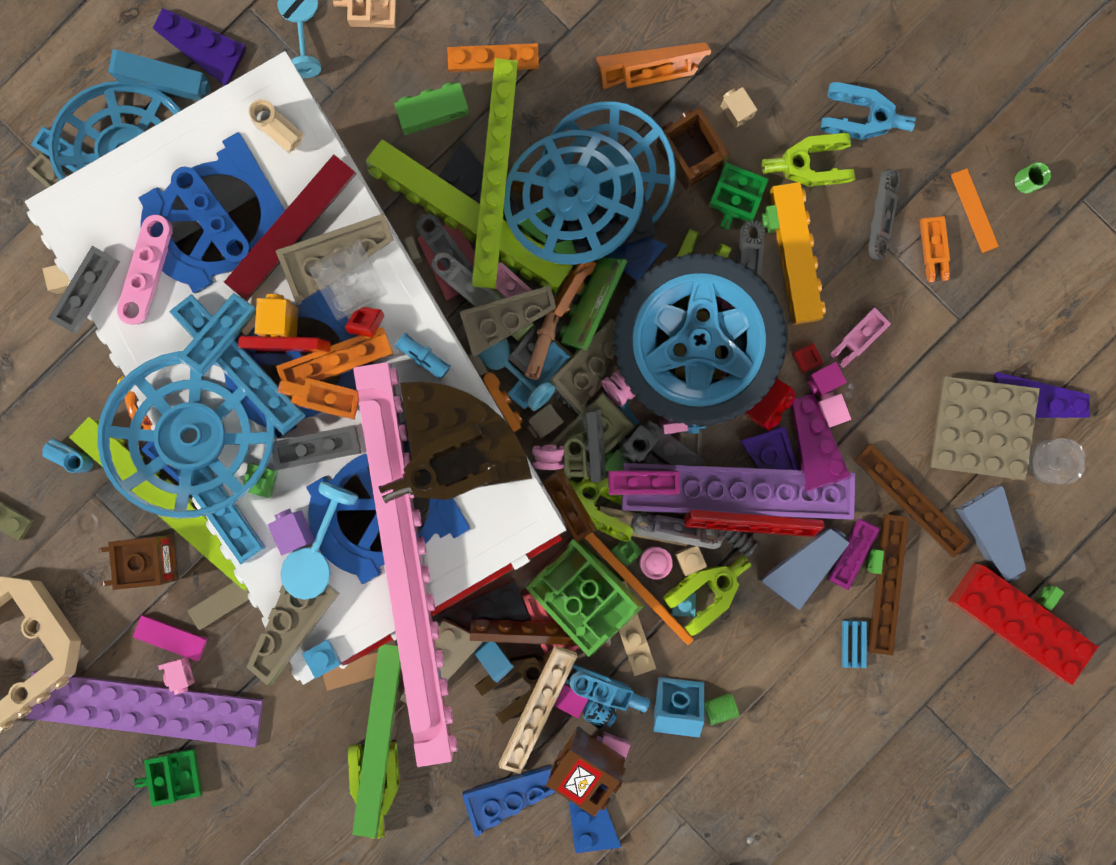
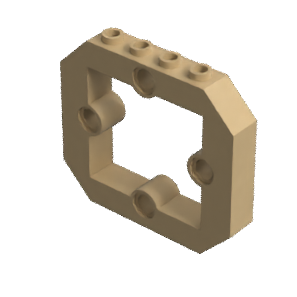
(56, 636)

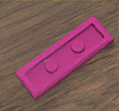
(643, 483)
(170, 637)

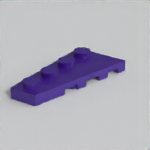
(207, 48)
(1052, 400)
(771, 451)

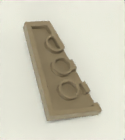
(295, 258)
(499, 319)
(582, 372)
(286, 631)
(455, 646)

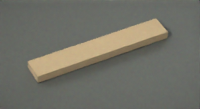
(538, 709)

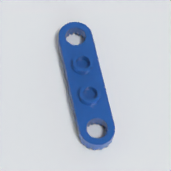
(210, 214)

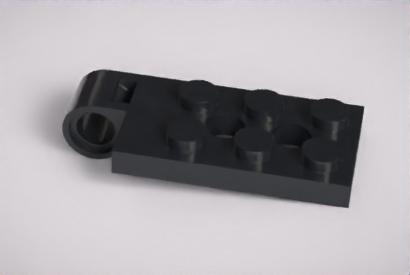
(643, 230)

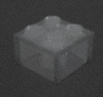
(347, 279)

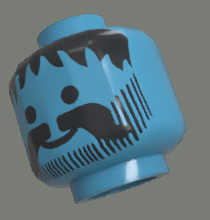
(599, 714)

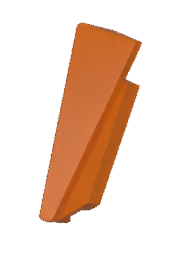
(651, 65)

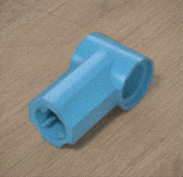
(67, 456)

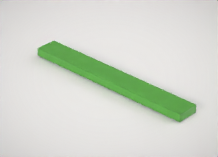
(377, 742)

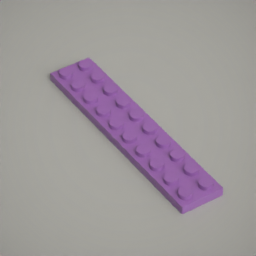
(746, 492)
(153, 711)

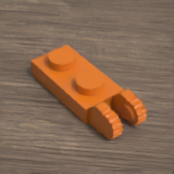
(935, 247)
(502, 401)

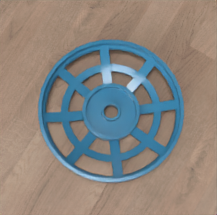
(112, 136)
(615, 156)
(574, 207)
(169, 439)

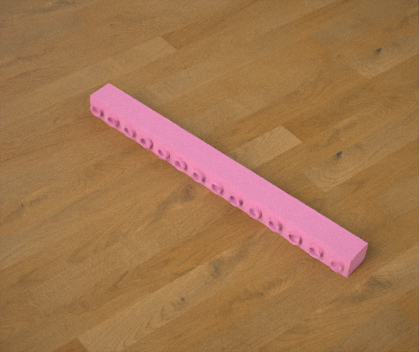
(405, 567)

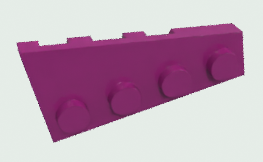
(819, 453)

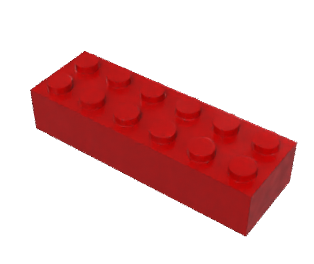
(1023, 623)

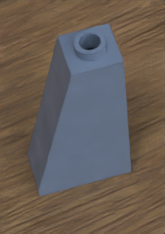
(994, 532)
(805, 568)

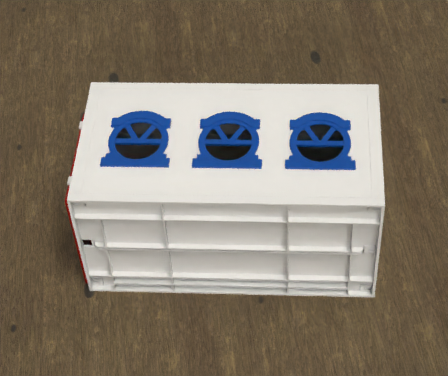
(104, 207)

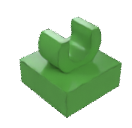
(265, 484)
(626, 552)

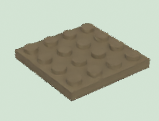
(984, 428)

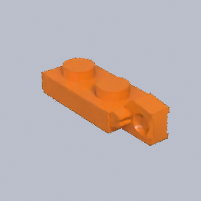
(572, 286)
(322, 397)

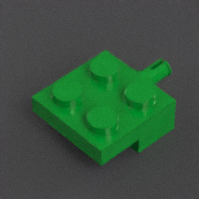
(737, 194)
(171, 777)

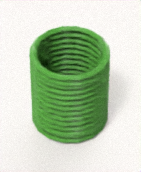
(1041, 173)
(721, 709)

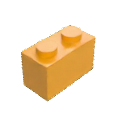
(276, 317)

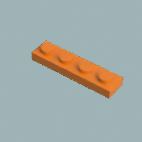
(483, 57)
(340, 359)

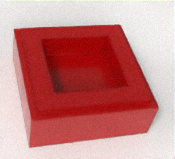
(365, 321)
(807, 358)

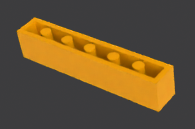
(796, 254)

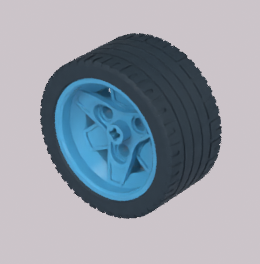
(648, 366)

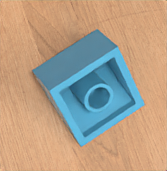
(679, 707)

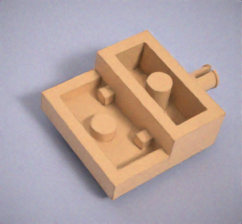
(369, 12)

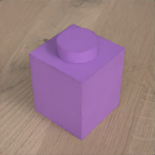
(290, 531)

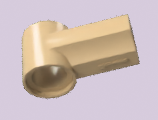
(276, 126)

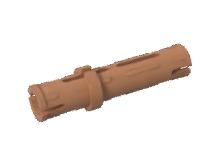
(544, 339)

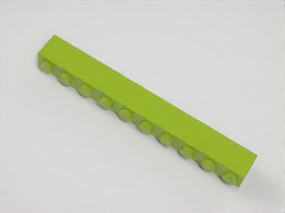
(494, 174)
(459, 212)
(191, 529)

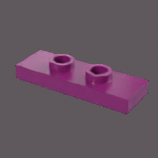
(853, 556)

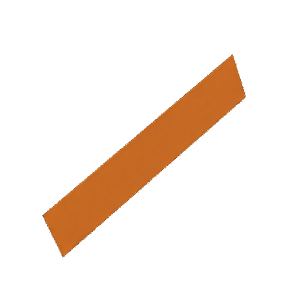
(974, 210)

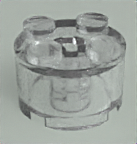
(1070, 461)

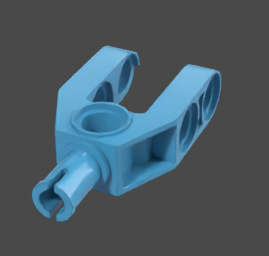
(869, 98)
(613, 692)

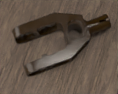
(422, 462)
(520, 664)

